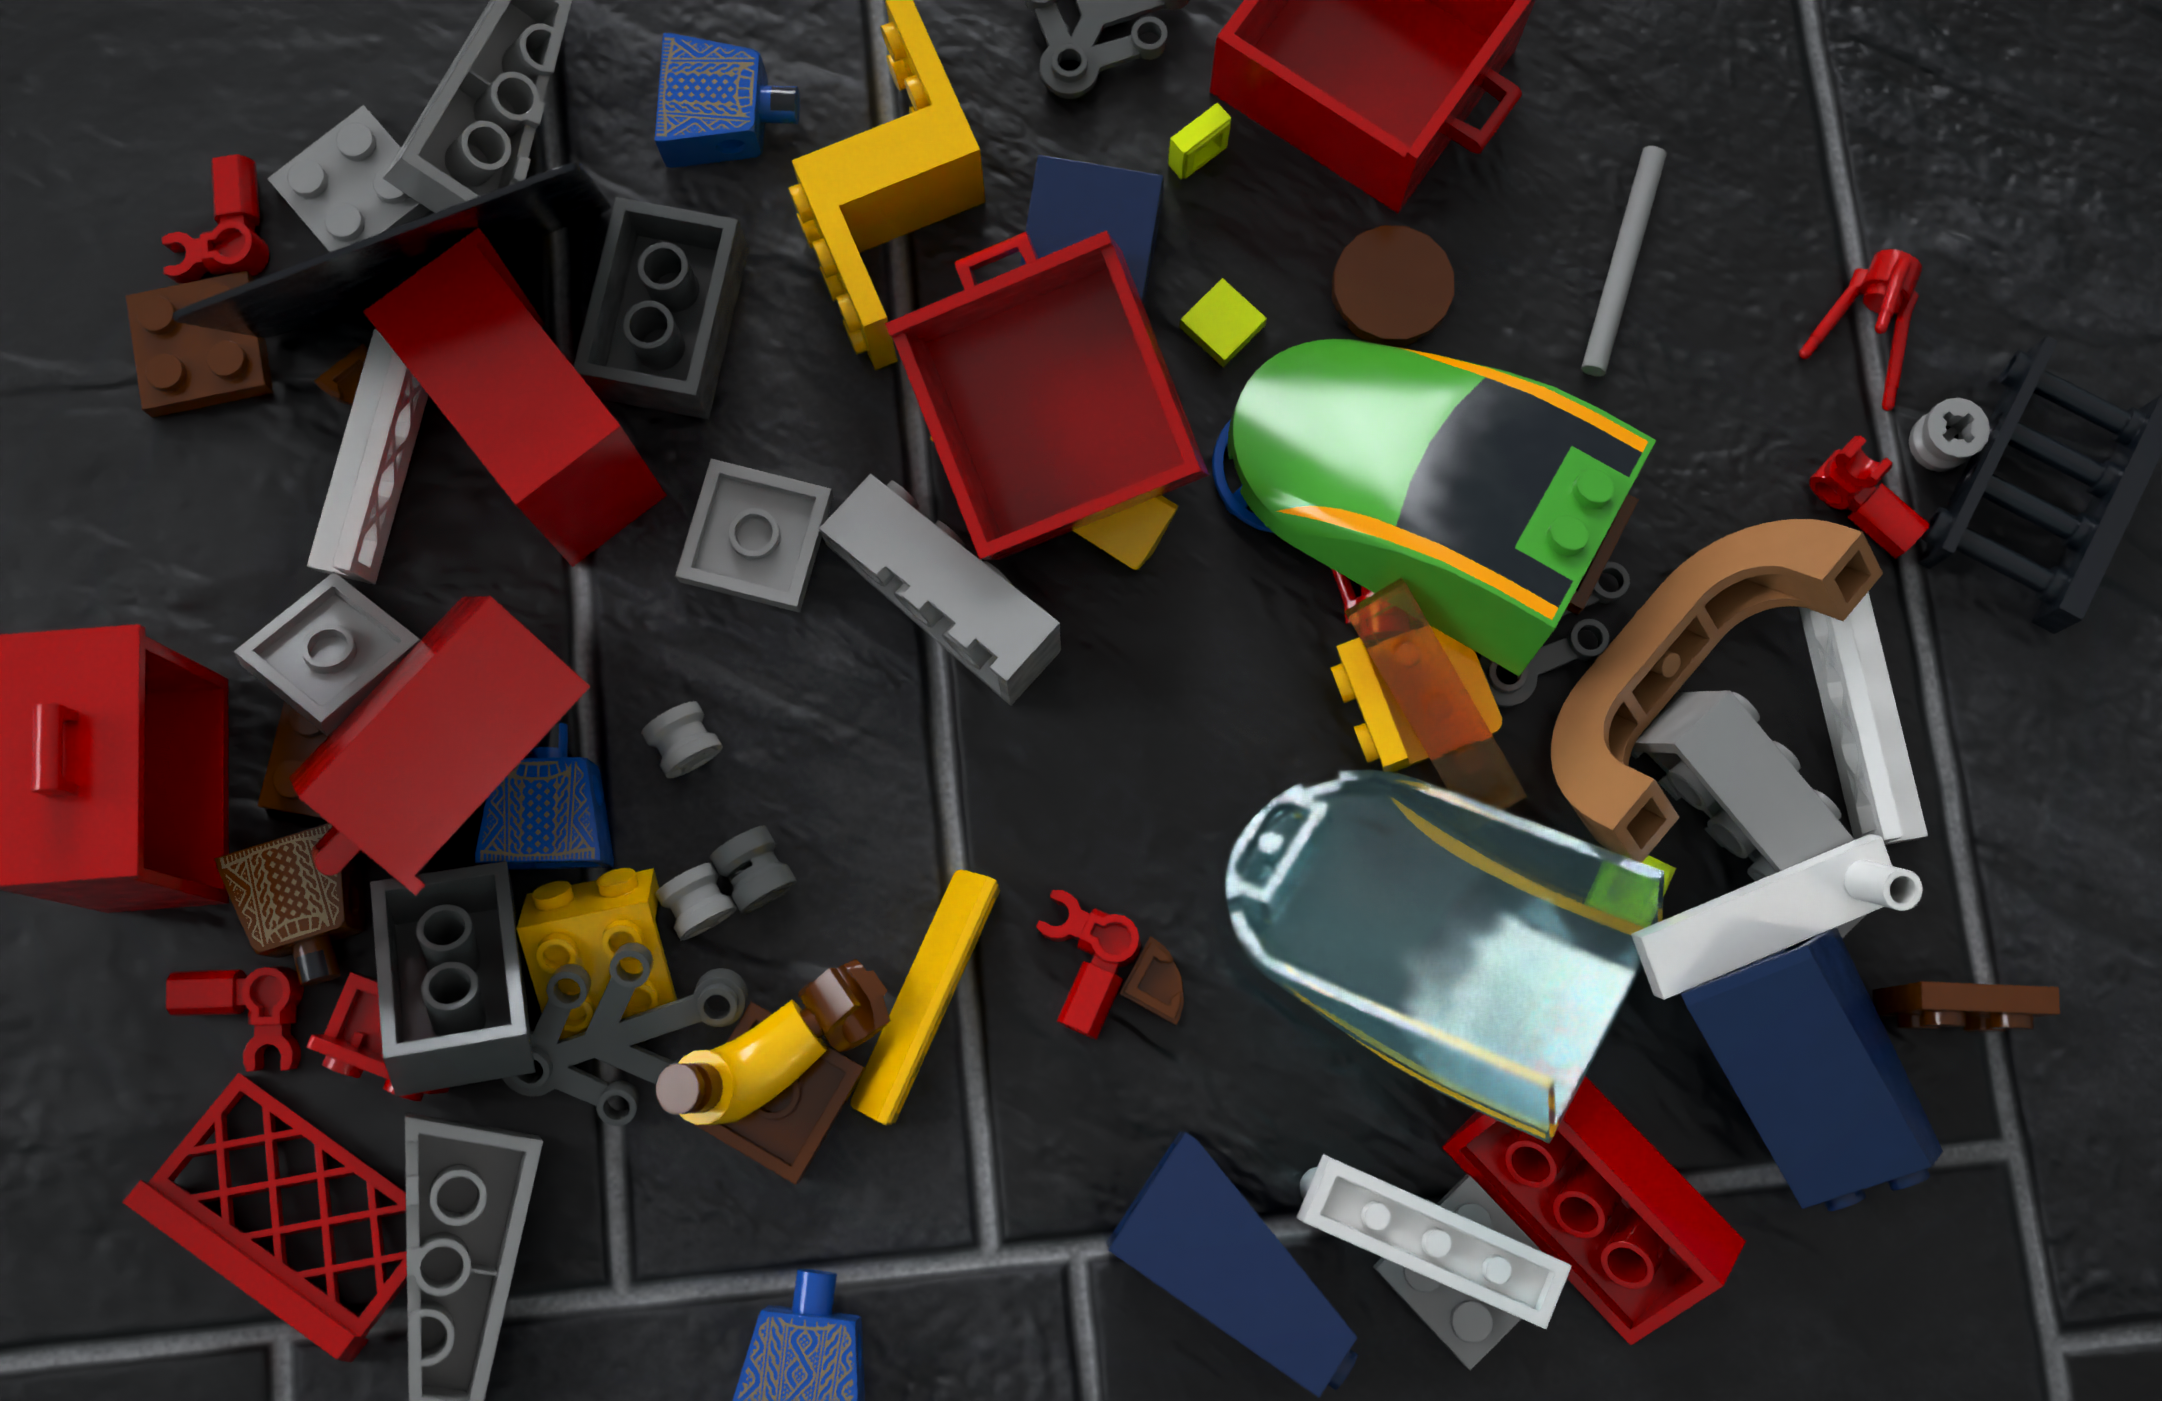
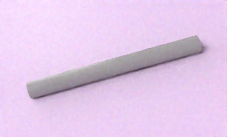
(1623, 261)

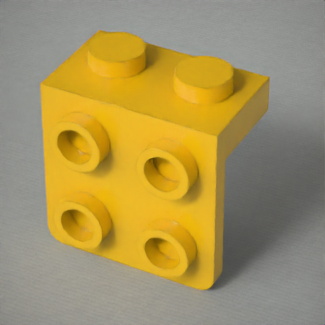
(1386, 730)
(585, 928)

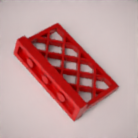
(245, 1261)

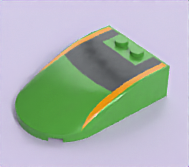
(1436, 476)

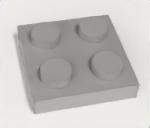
(340, 183)
(754, 535)
(327, 652)
(1458, 1320)

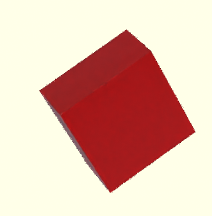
(1371, 81)
(1046, 394)
(516, 397)
(434, 740)
(111, 771)

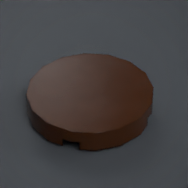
(1393, 285)

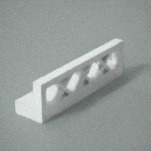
(369, 467)
(1864, 725)

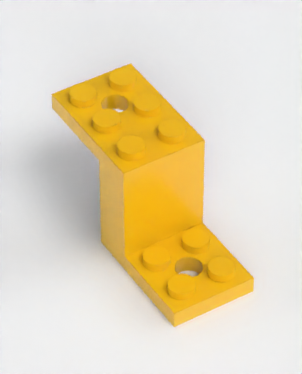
(888, 181)

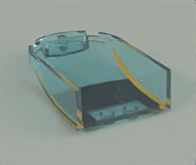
(1445, 935)

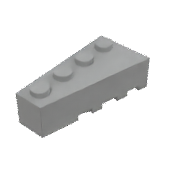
(485, 108)
(944, 587)
(1743, 782)
(463, 1239)

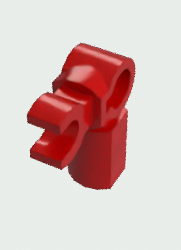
(233, 243)
(1850, 481)
(1114, 945)
(267, 993)

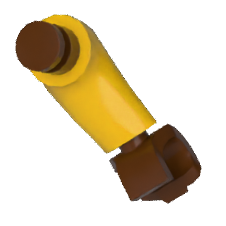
(760, 1064)

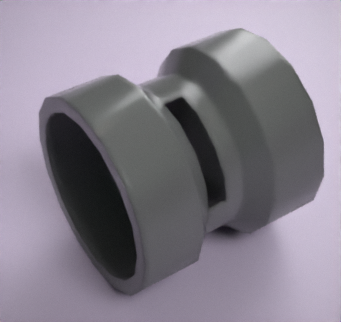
(753, 869)

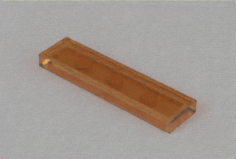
(1433, 697)

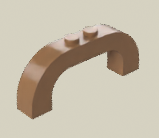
(1634, 678)

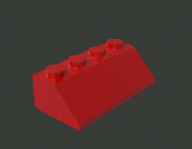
(1608, 1207)

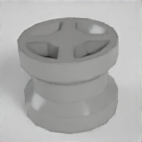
(1936, 446)
(681, 739)
(695, 901)

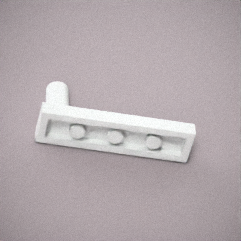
(1773, 915)
(1432, 1240)

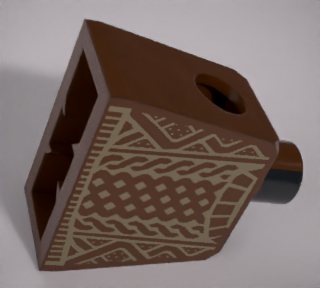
(292, 905)

